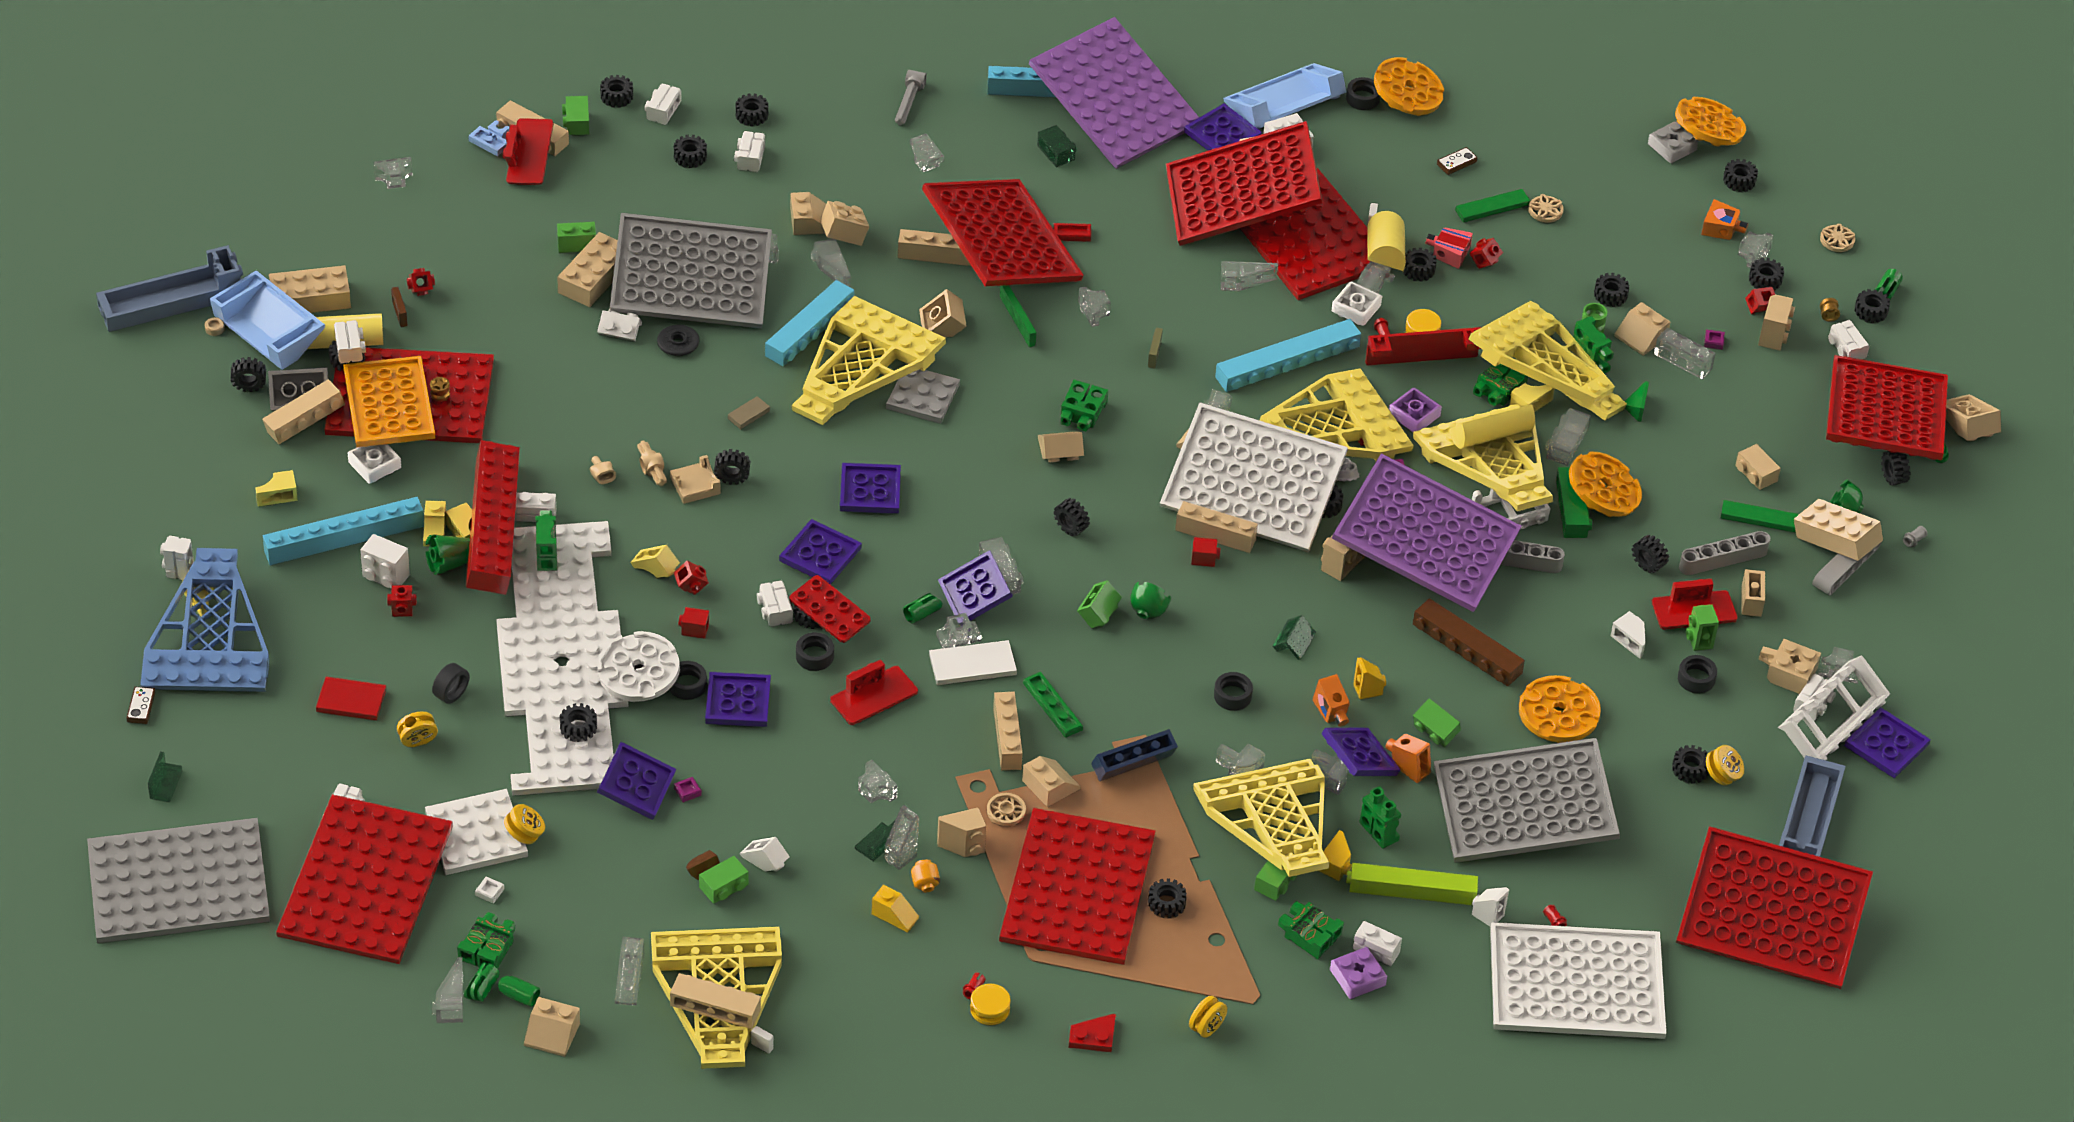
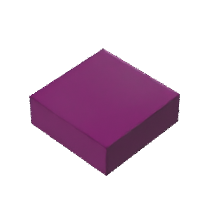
(1714, 339)
(687, 789)

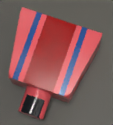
(1450, 246)

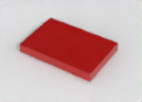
(351, 698)

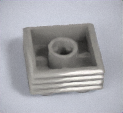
(1673, 142)

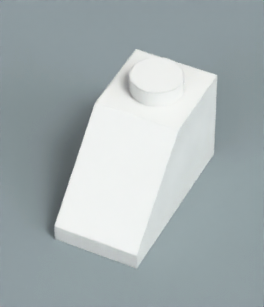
(1630, 633)
(766, 854)
(1490, 905)

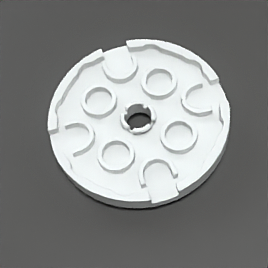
(645, 648)

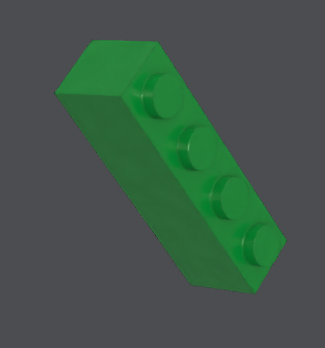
(1572, 508)

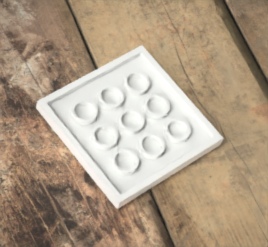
(477, 832)

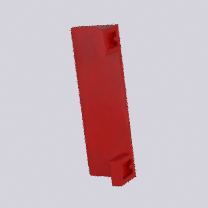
(1421, 346)

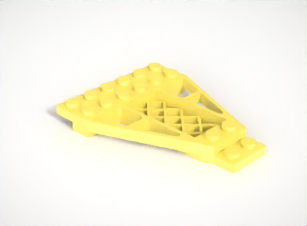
(868, 328)
(1526, 337)
(1353, 400)
(1513, 477)
(1279, 787)
(718, 950)

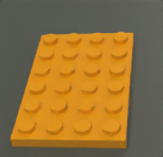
(389, 401)

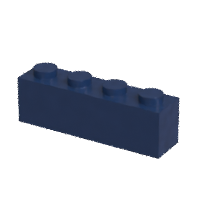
(1134, 755)

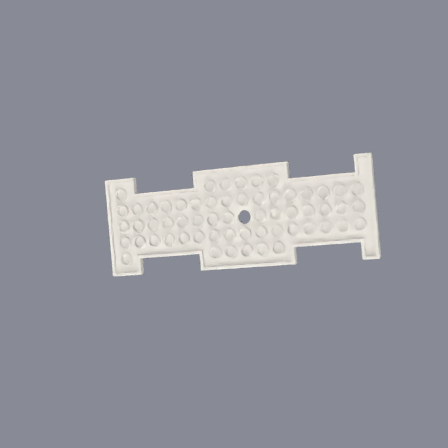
(556, 620)

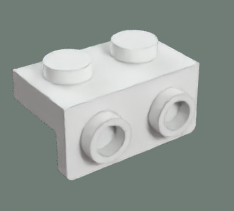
(619, 325)

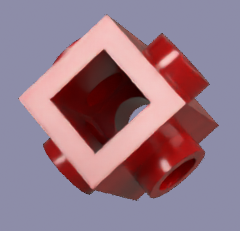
(1486, 252)
(428, 281)
(691, 577)
(402, 600)

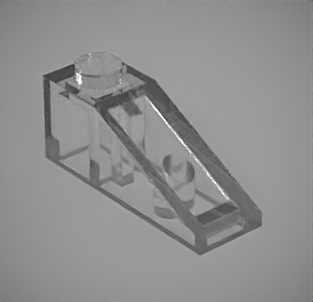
(830, 261)
(1244, 275)
(903, 839)
(629, 970)
(449, 996)

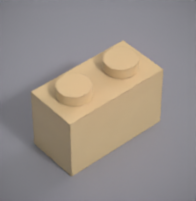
(1757, 467)
(1753, 592)

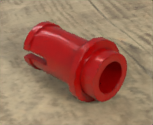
(1381, 326)
(1554, 916)
(973, 984)

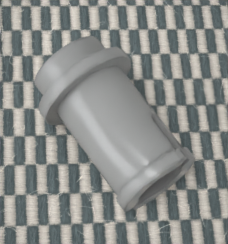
(1916, 535)

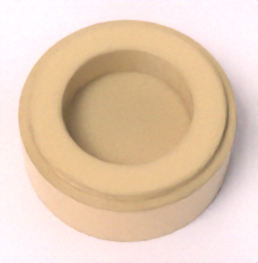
(214, 326)

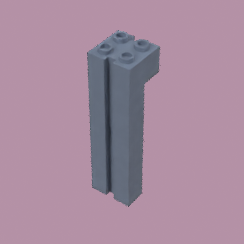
(169, 293)
(1812, 806)

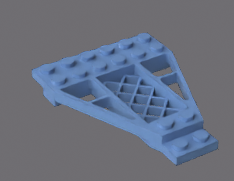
(206, 667)

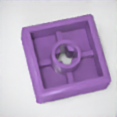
(1415, 410)
(1358, 972)

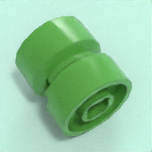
(1598, 312)

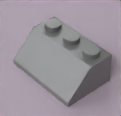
(290, 384)

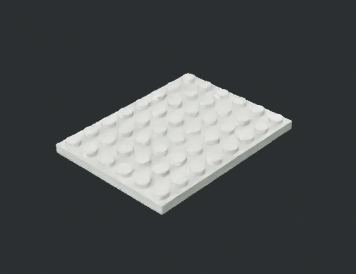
(1256, 474)
(1577, 980)

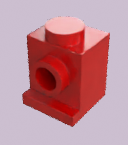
(1758, 299)

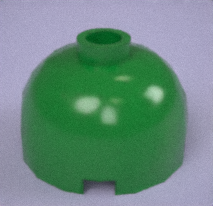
(1849, 497)
(1149, 600)

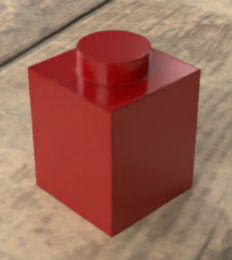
(1205, 552)
(694, 622)

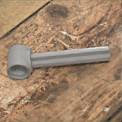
(914, 82)

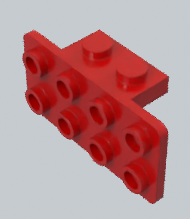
(528, 150)
(830, 608)
(1675, 609)
(872, 691)

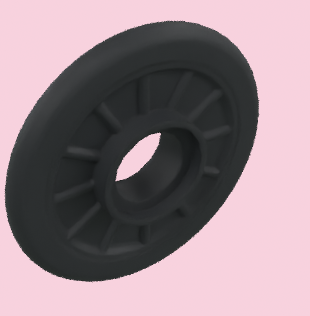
(687, 334)

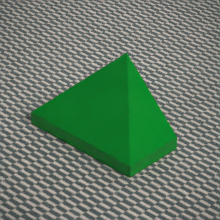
(1636, 401)

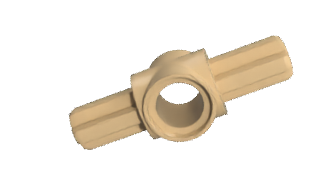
(652, 463)

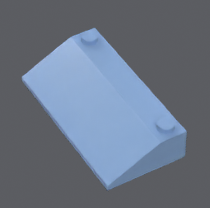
(1287, 94)
(267, 319)

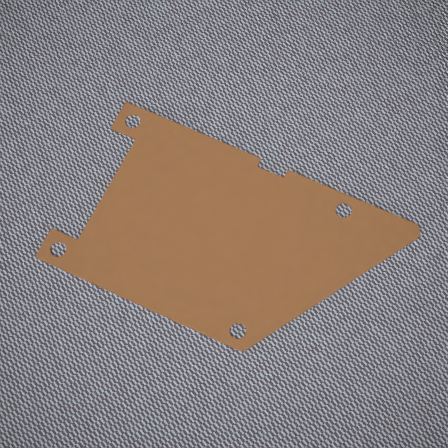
(1160, 950)

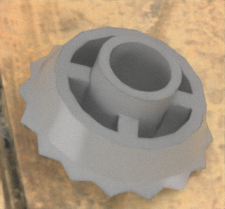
(1348, 471)

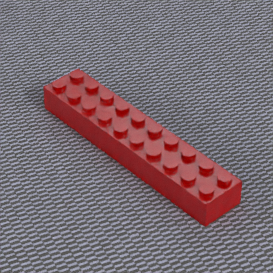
(493, 517)

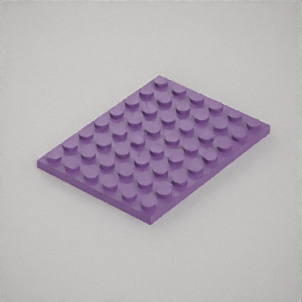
(1114, 92)
(1427, 532)

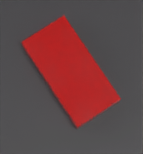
(1073, 232)

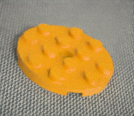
(1397, 73)
(1698, 113)
(1622, 491)
(1579, 704)

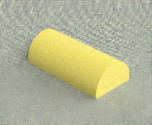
(1386, 240)
(370, 323)
(1493, 427)

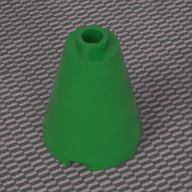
(446, 552)

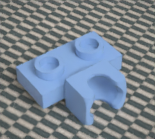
(491, 140)

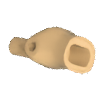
(602, 471)

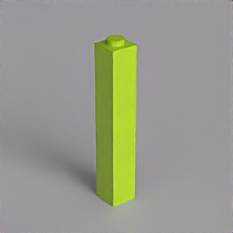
(1412, 883)

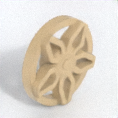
(1546, 208)
(1837, 238)
(1006, 809)

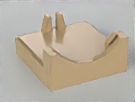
(695, 481)

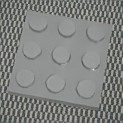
(923, 395)

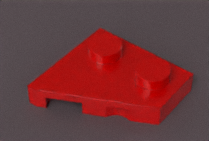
(1093, 1034)

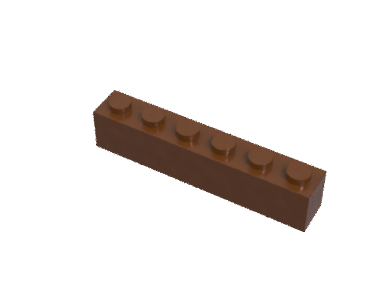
(1468, 642)

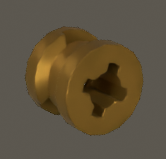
(1829, 309)
(440, 389)

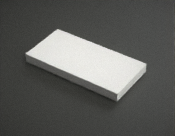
(972, 662)

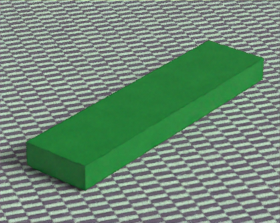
(1492, 205)
(1018, 315)
(1758, 515)
(1053, 704)

